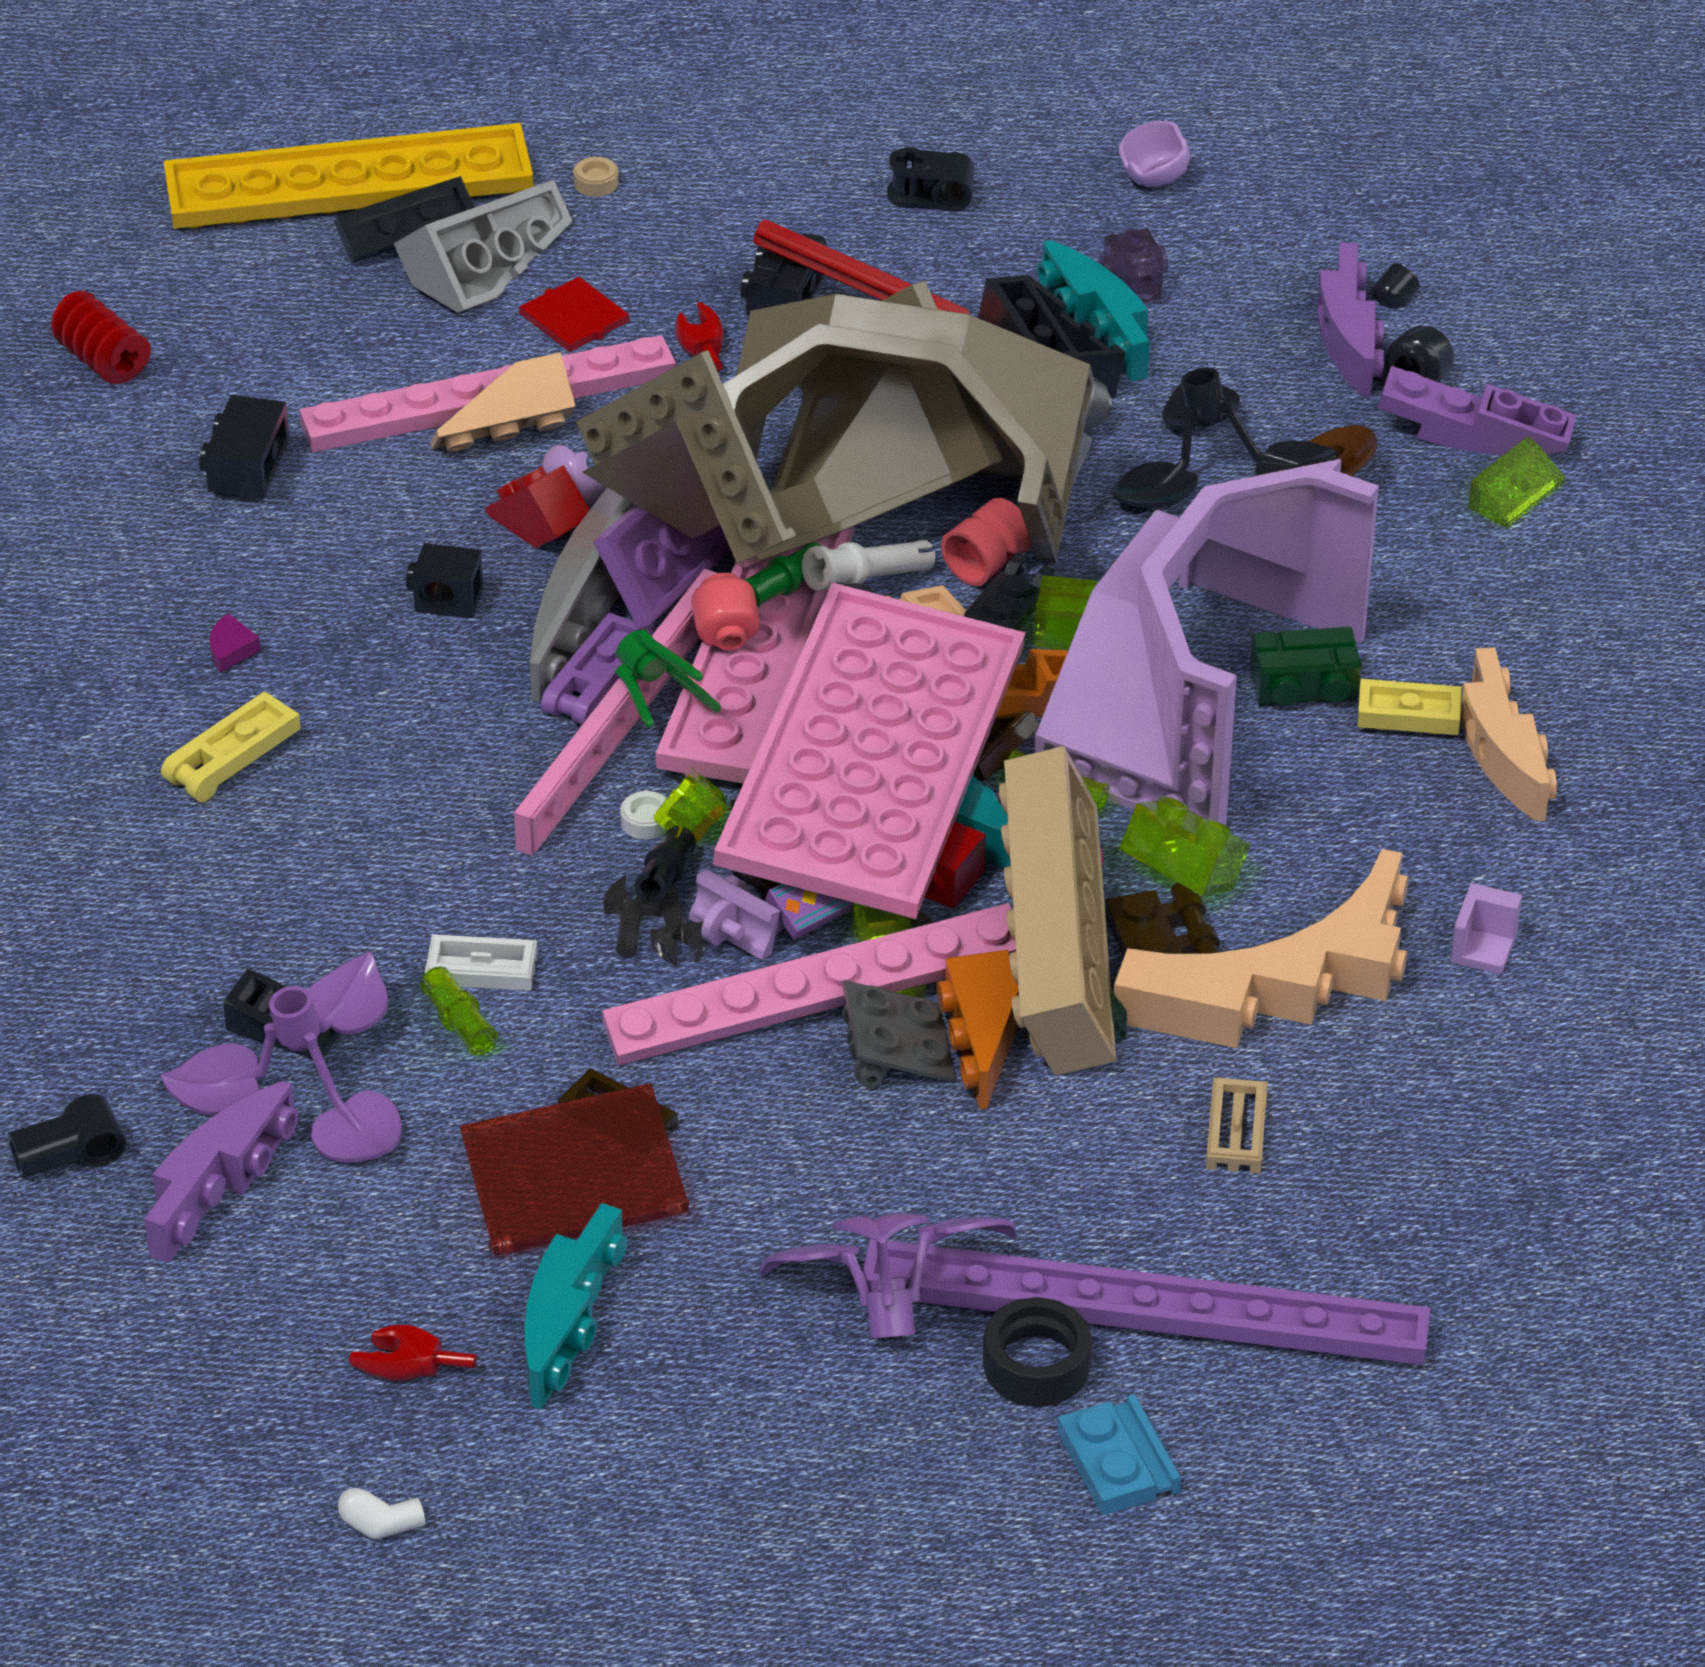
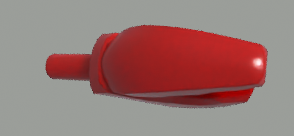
(702, 336)
(414, 1354)

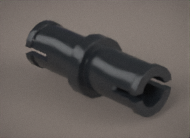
(665, 864)

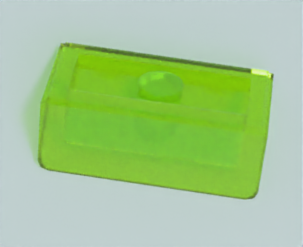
(1514, 483)

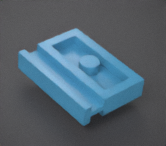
(1118, 1455)

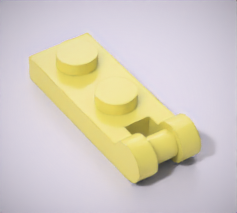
(230, 746)

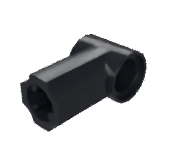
(83, 1133)

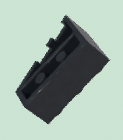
(1038, 315)

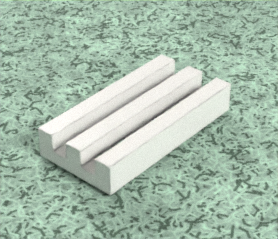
(476, 963)

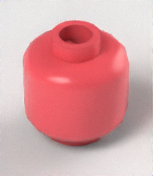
(725, 611)

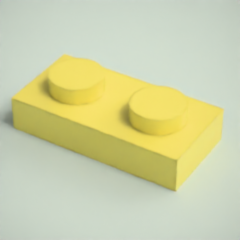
(1409, 707)

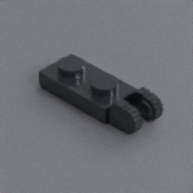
(1009, 596)

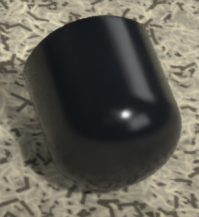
(1395, 287)

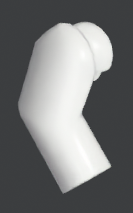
(377, 1518)

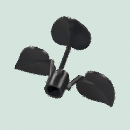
(1205, 402)

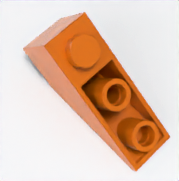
(982, 1019)

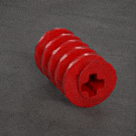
(99, 338)

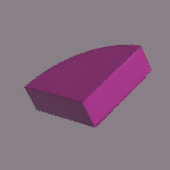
(231, 642)

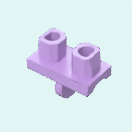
(735, 914)

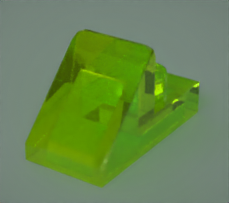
(692, 805)

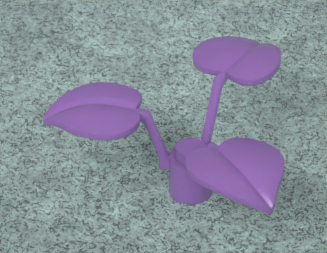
(346, 1001)
(888, 1301)

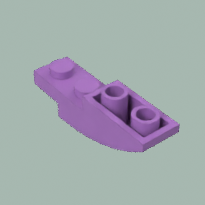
(1349, 321)
(1472, 422)
(216, 1157)

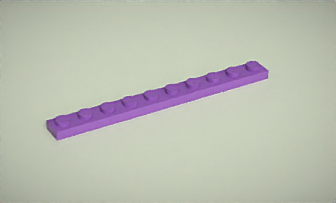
(1166, 1302)

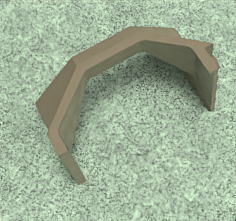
(1023, 388)
(858, 448)

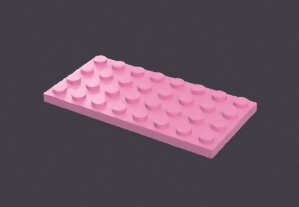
(870, 751)

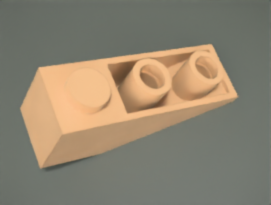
(521, 397)

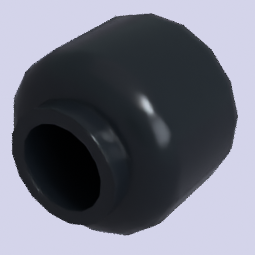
(1421, 351)

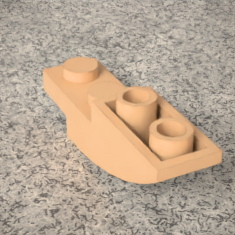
(1504, 740)

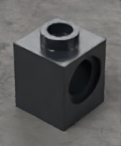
(446, 580)

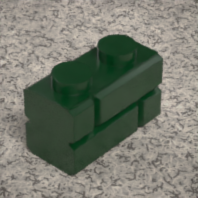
(1305, 666)

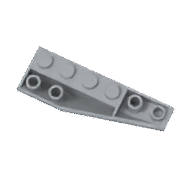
(575, 595)

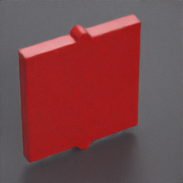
(574, 314)

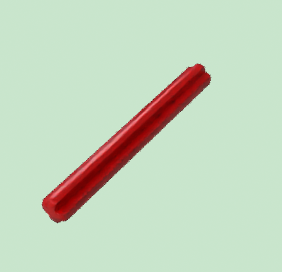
(836, 264)

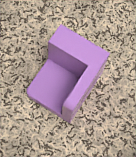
(1486, 928)

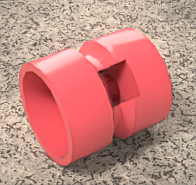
(985, 542)

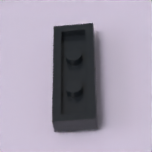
(380, 225)

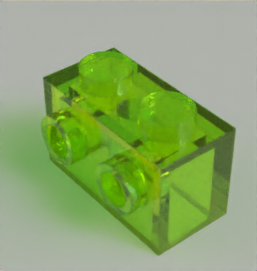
(1185, 846)

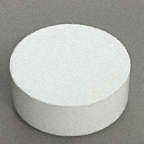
(638, 814)

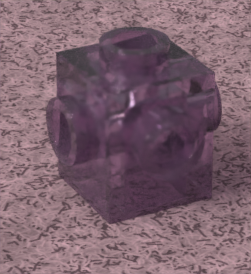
(1137, 262)

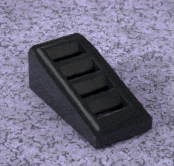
(248, 1009)

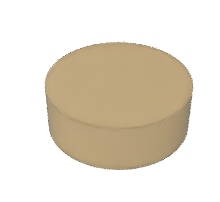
(595, 176)

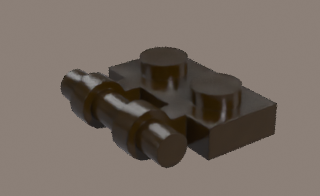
(1147, 925)

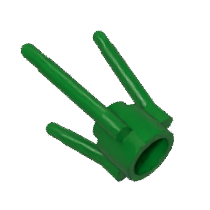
(648, 660)

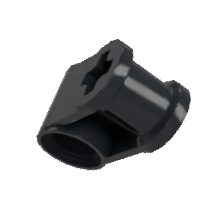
(933, 181)

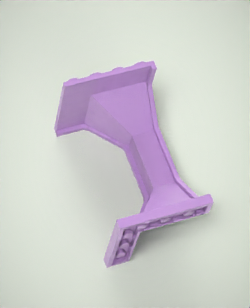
(1132, 693)

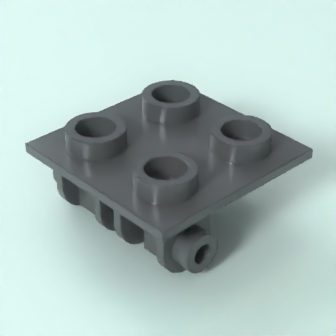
(894, 1033)

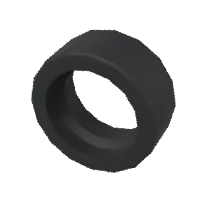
(1029, 1383)

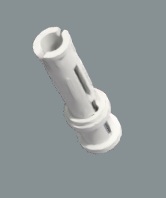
(854, 563)

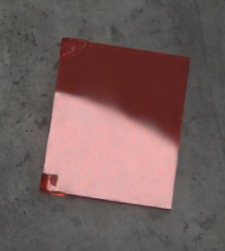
(558, 1163)

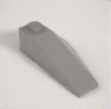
(480, 250)

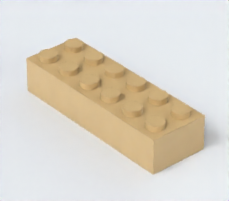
(1057, 912)

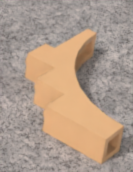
(1286, 979)

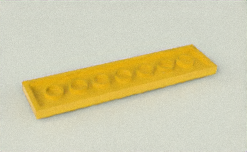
(343, 174)

